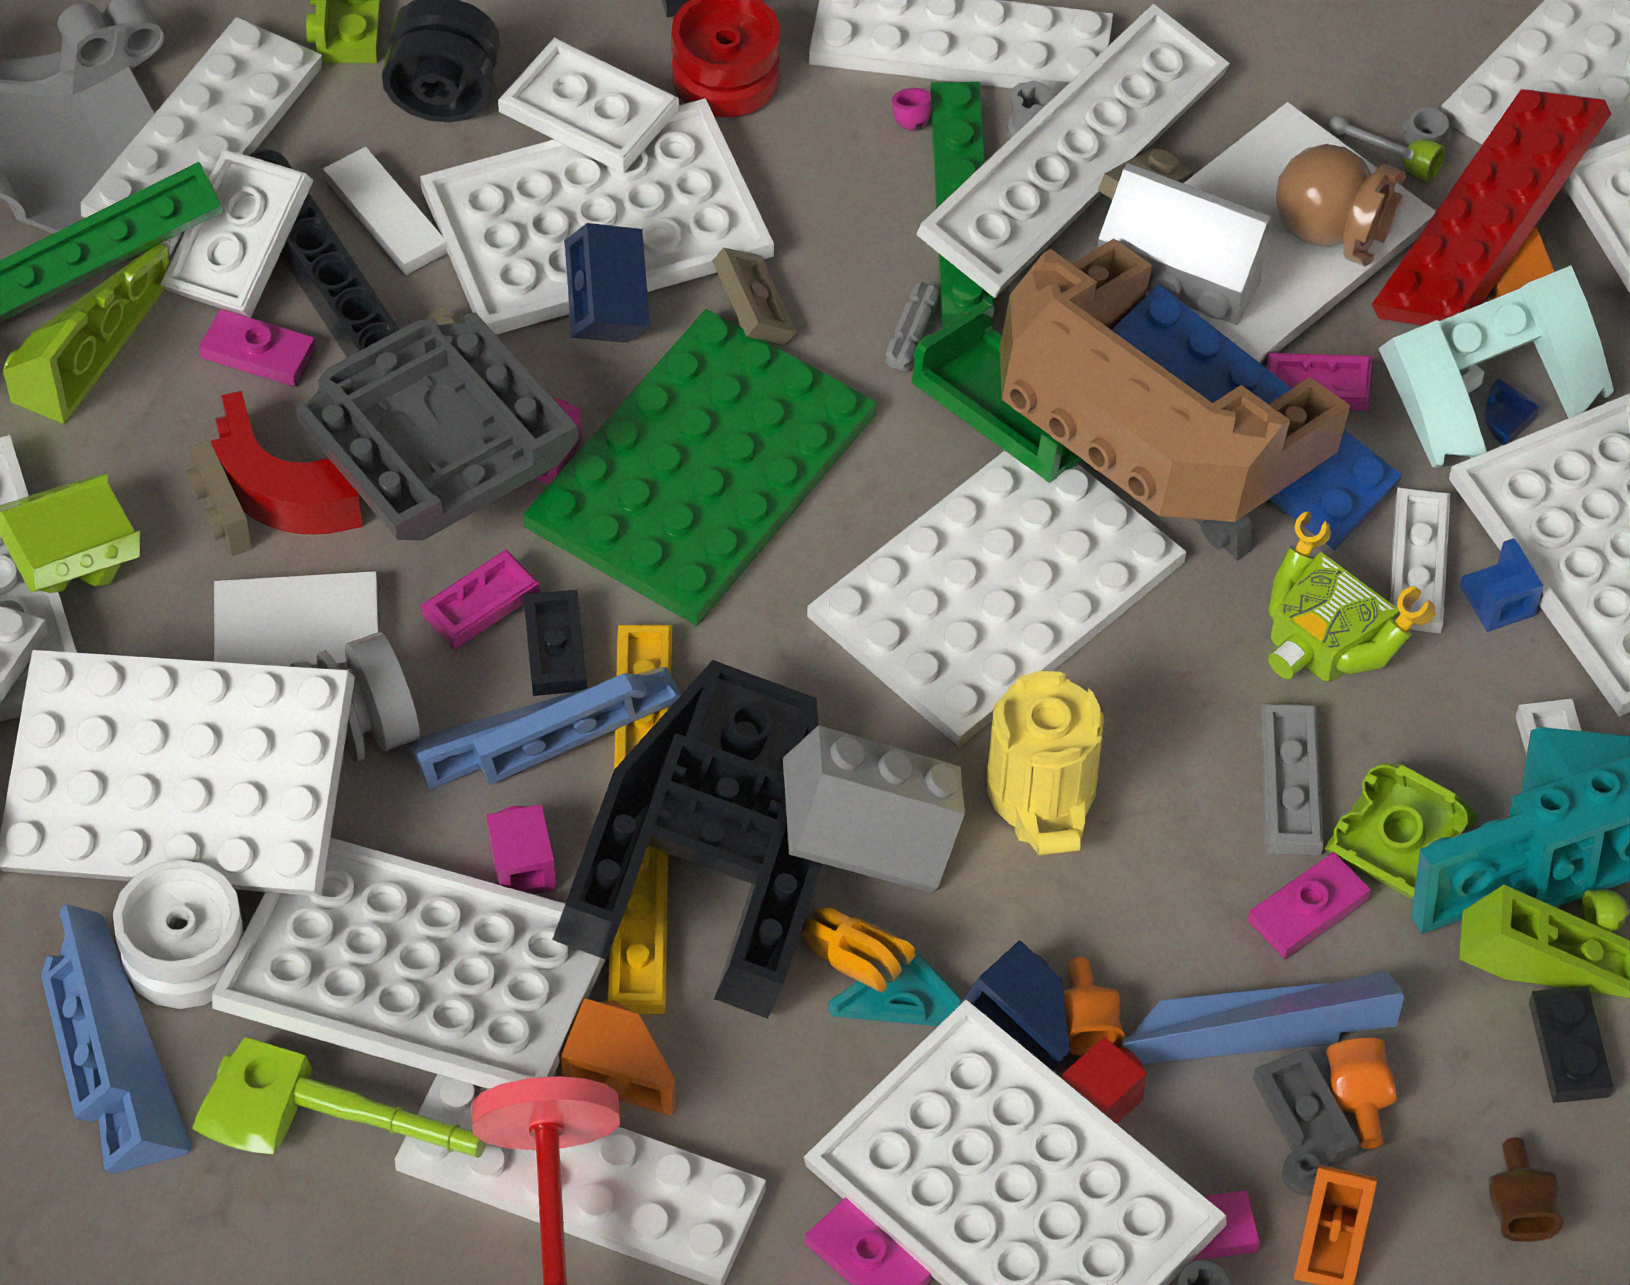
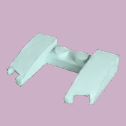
(1429, 359)

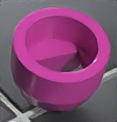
(912, 107)

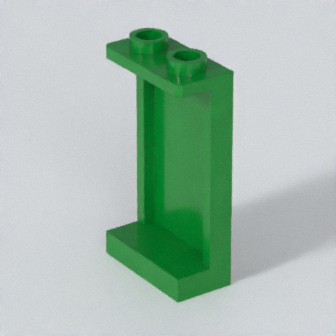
(964, 375)

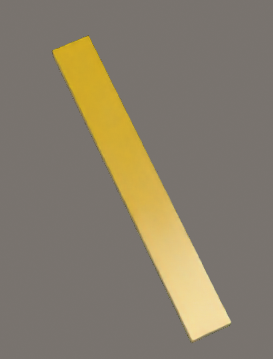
(640, 944)

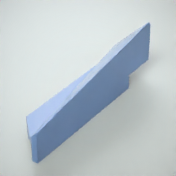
(541, 730)
(1265, 1019)
(108, 1049)

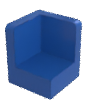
(1505, 590)

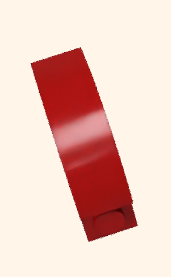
(278, 492)

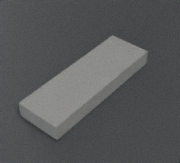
(1291, 779)

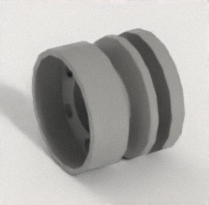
(379, 695)

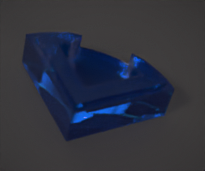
(1508, 412)

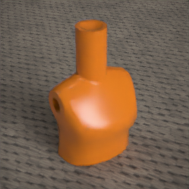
(1090, 1009)
(1362, 1084)

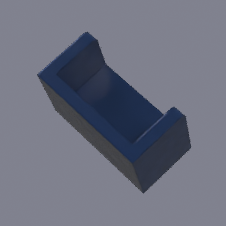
(607, 283)

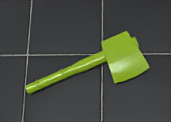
(265, 1084)

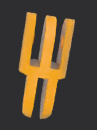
(857, 947)

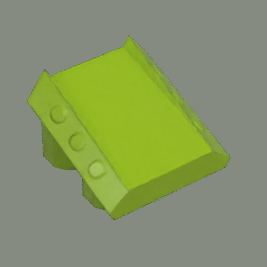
(69, 535)
(1394, 821)

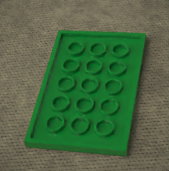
(700, 466)

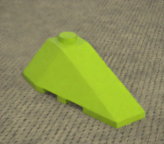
(77, 345)

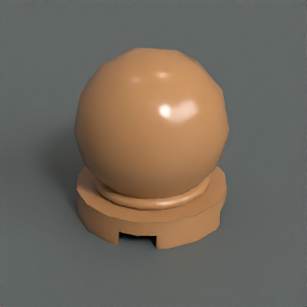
(1334, 199)

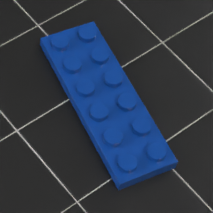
(1190, 348)

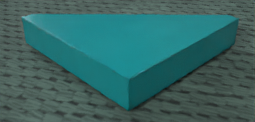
(913, 998)

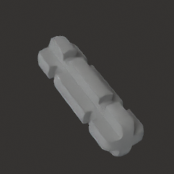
(912, 326)

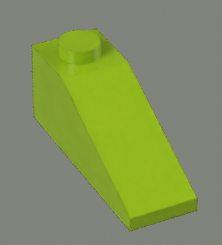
(1542, 945)

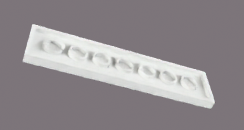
(1060, 156)

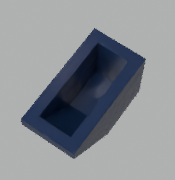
(1025, 1002)

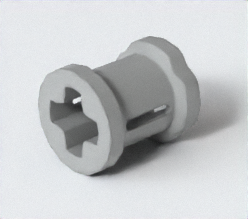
(1026, 102)

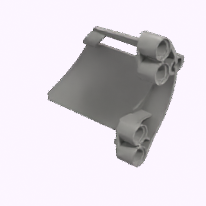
(73, 110)

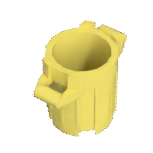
(1045, 760)

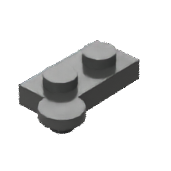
(1306, 1117)

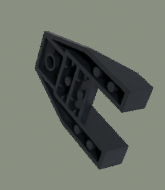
(712, 794)

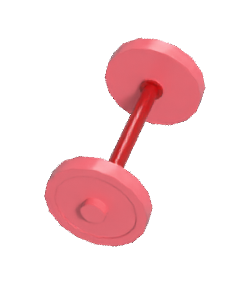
(546, 1117)

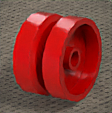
(726, 54)

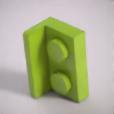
(345, 30)

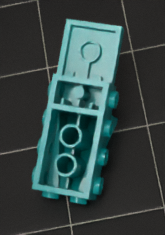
(1560, 836)

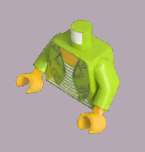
(1331, 617)

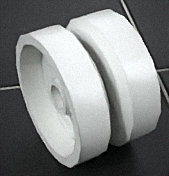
(177, 932)

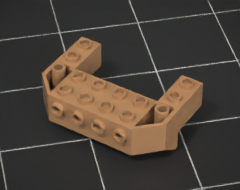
(1135, 416)

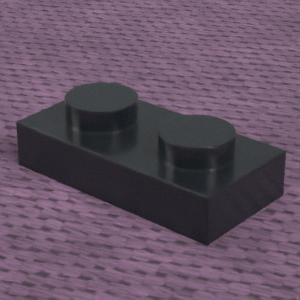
(555, 642)
(1570, 1044)

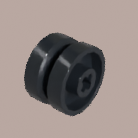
(441, 60)

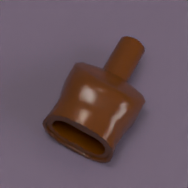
(1525, 1197)

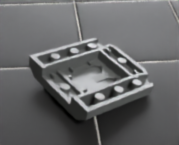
(436, 424)

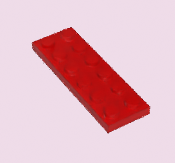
(1492, 207)

